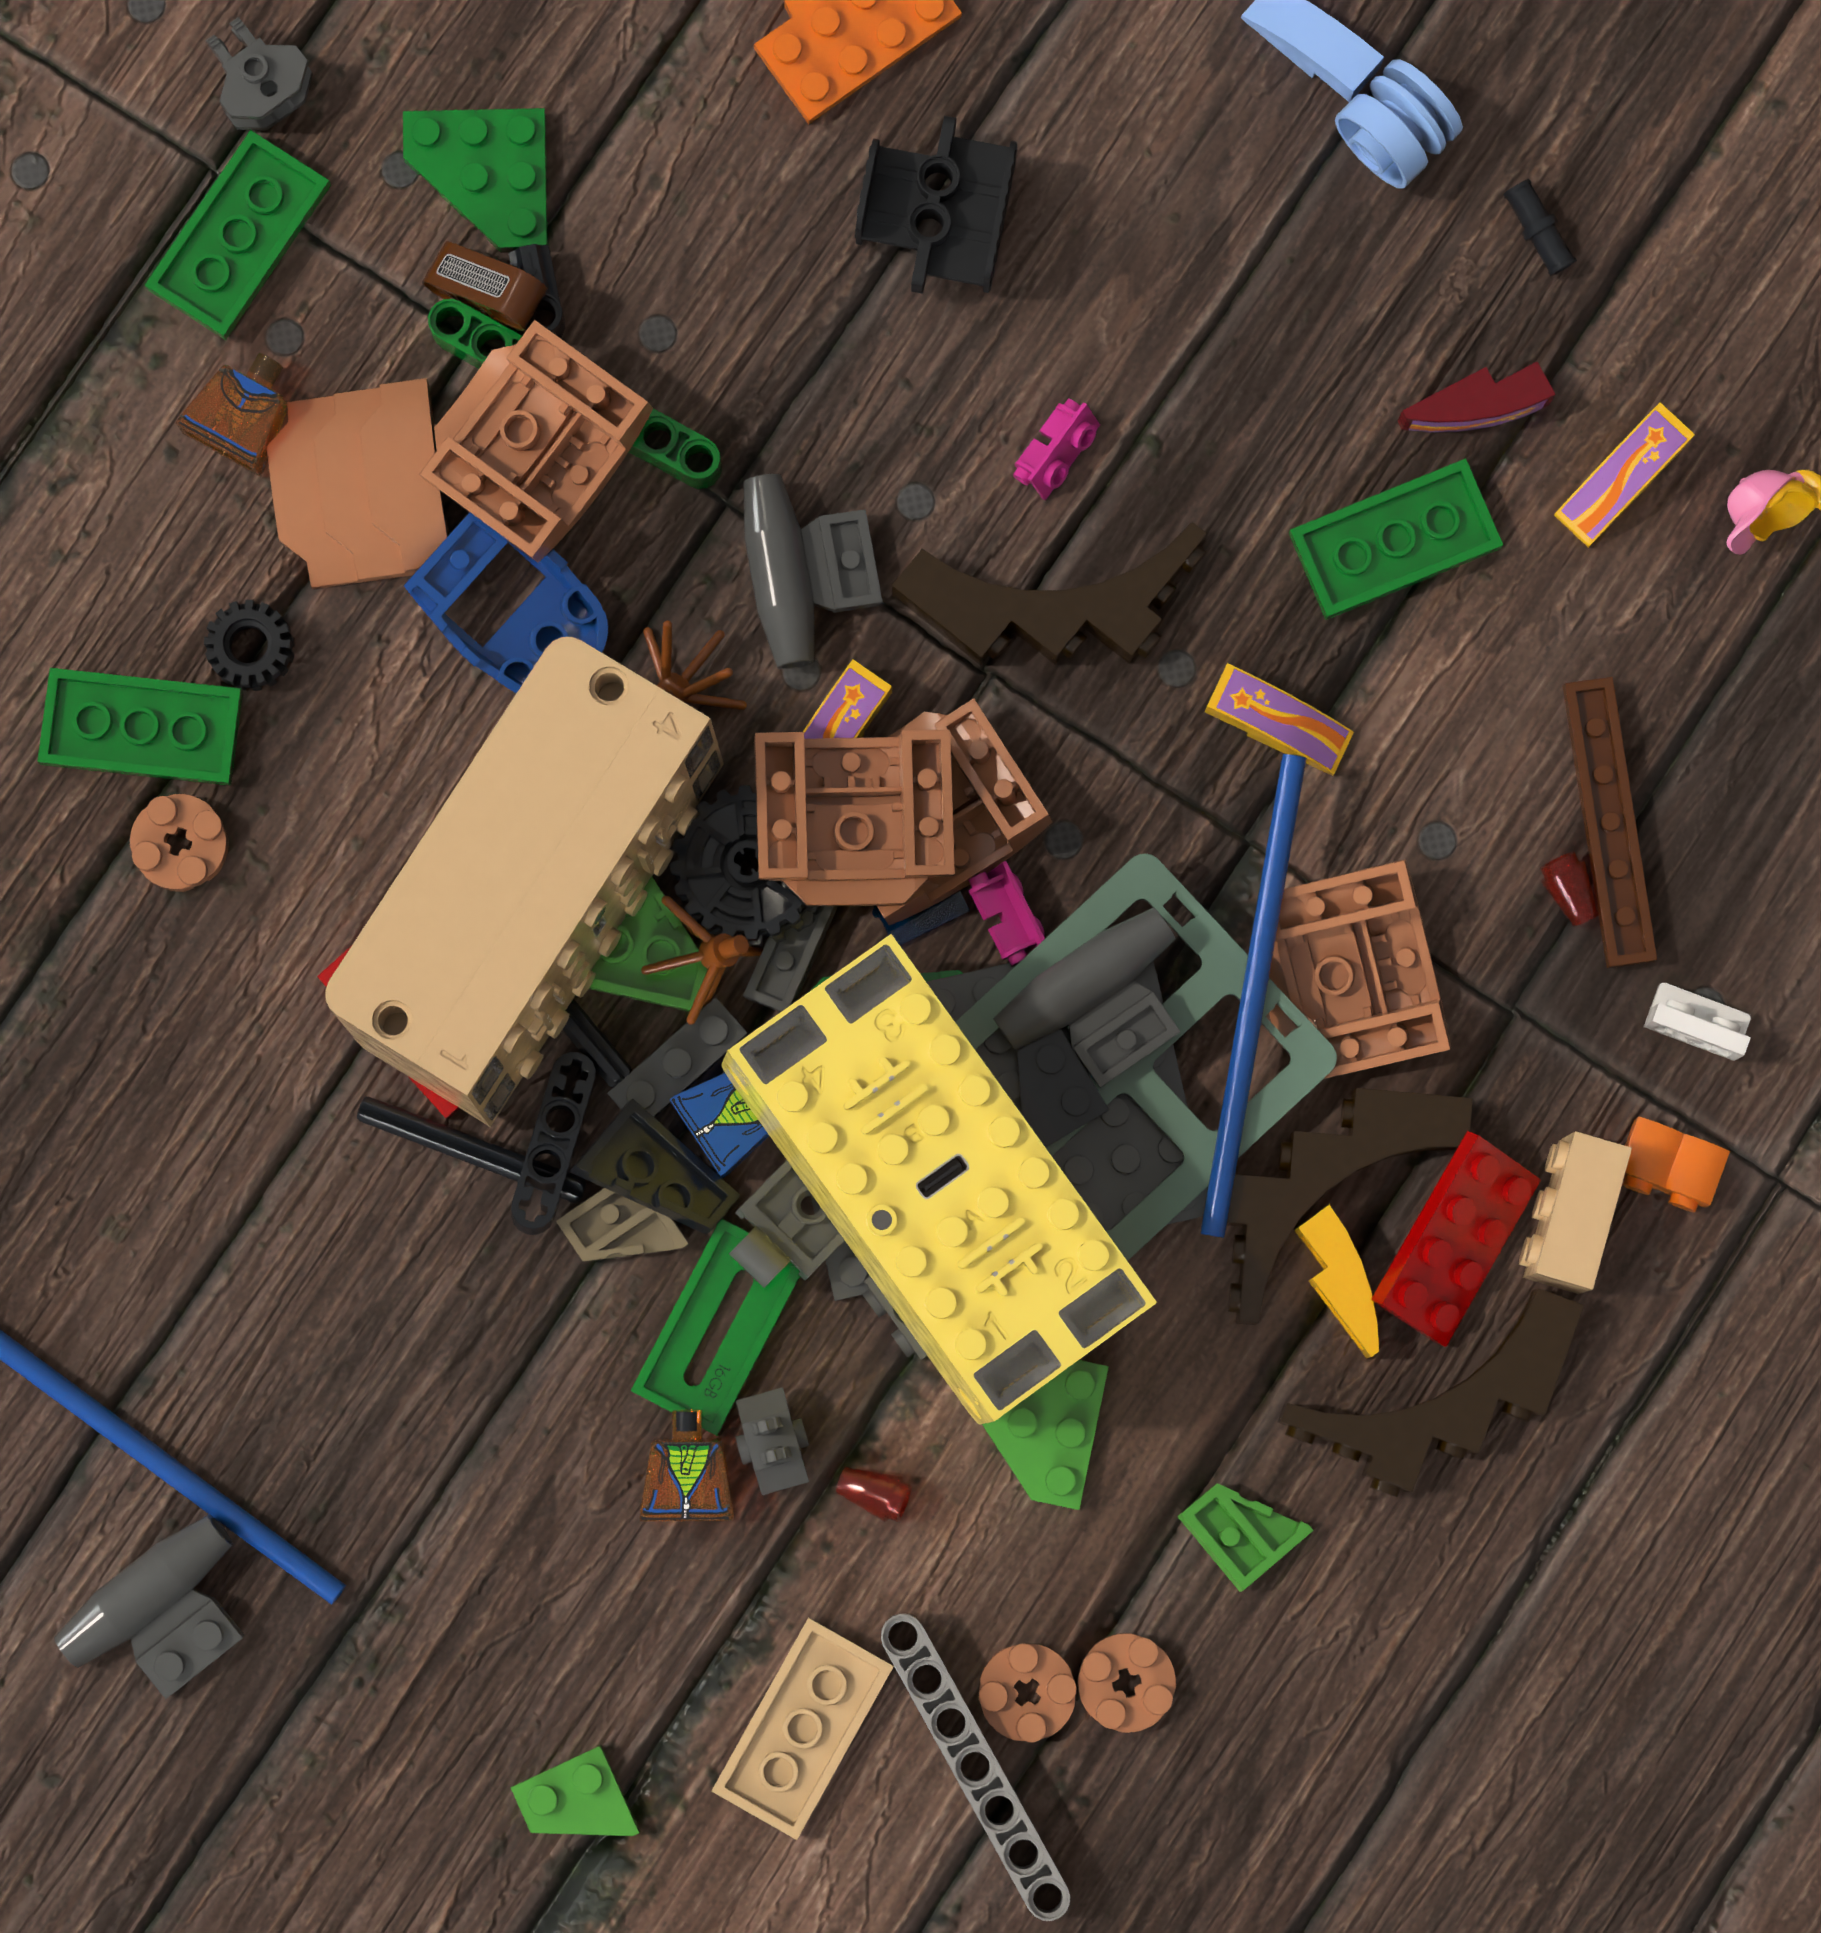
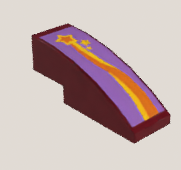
(1480, 402)

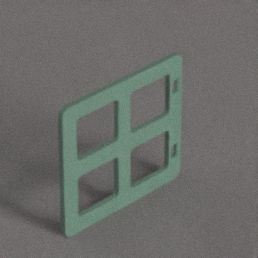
(1220, 975)

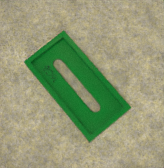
(665, 1367)

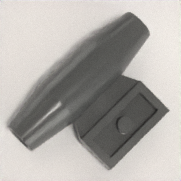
(797, 568)
(1095, 994)
(156, 1606)

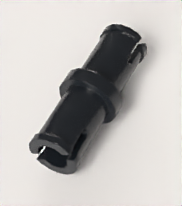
(1539, 227)

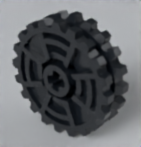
(716, 884)

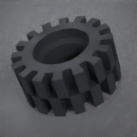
(234, 620)

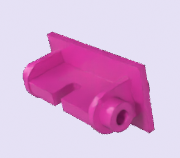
(1070, 432)
(1002, 895)

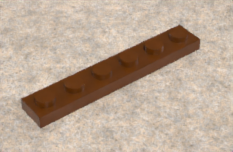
(1609, 822)

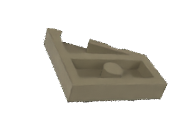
(618, 1227)

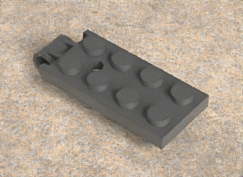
(783, 1230)

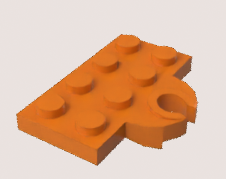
(844, 44)

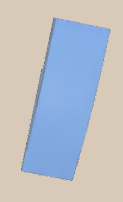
(1316, 43)

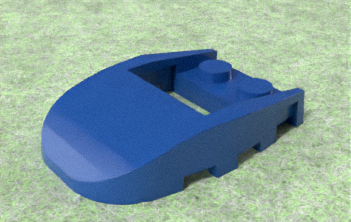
(553, 610)

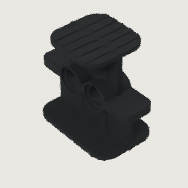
(968, 210)

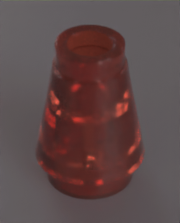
(1570, 887)
(875, 1492)

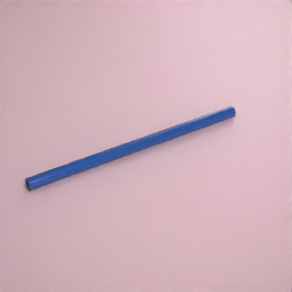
(1253, 995)
(169, 1469)

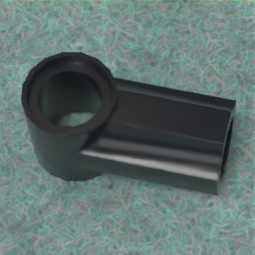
(538, 262)

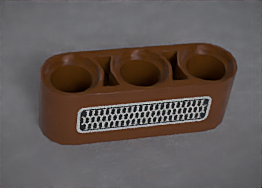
(485, 285)

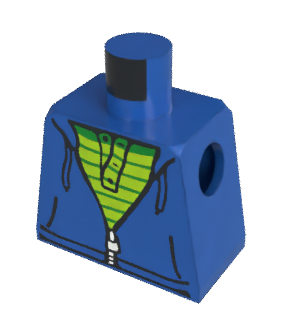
(720, 1122)

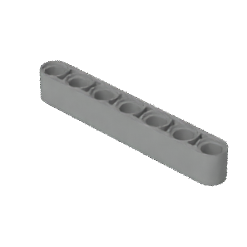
(979, 1790)

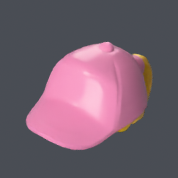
(1770, 503)

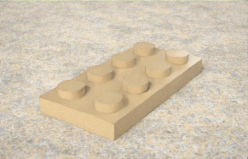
(802, 1728)

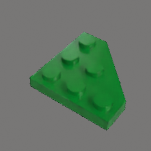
(486, 168)

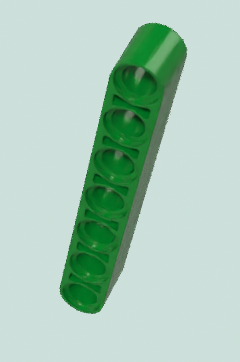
(670, 459)

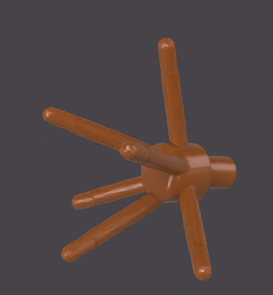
(678, 684)
(714, 953)

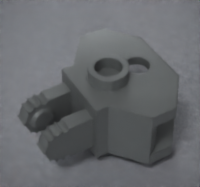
(256, 76)
(772, 1441)

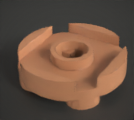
(191, 867)
(1055, 1690)
(1112, 1707)

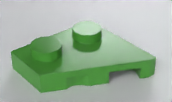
(1241, 1533)
(576, 1799)

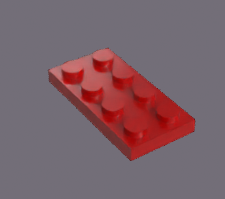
(1456, 1239)

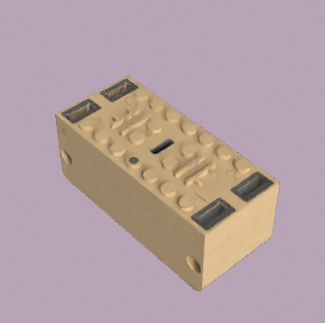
(525, 877)

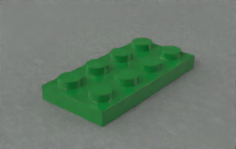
(238, 235)
(1395, 539)
(140, 726)

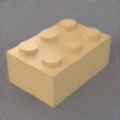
(1575, 1212)

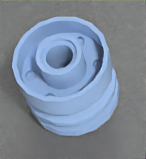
(1398, 123)

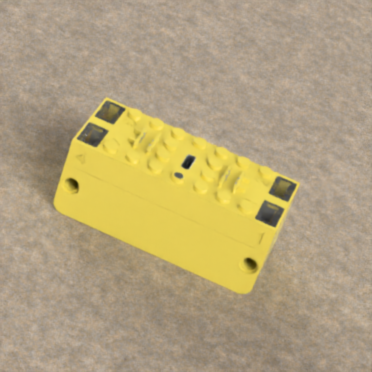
(936, 1181)

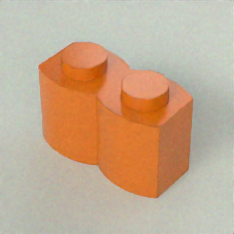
(1673, 1164)

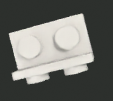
(1699, 1021)

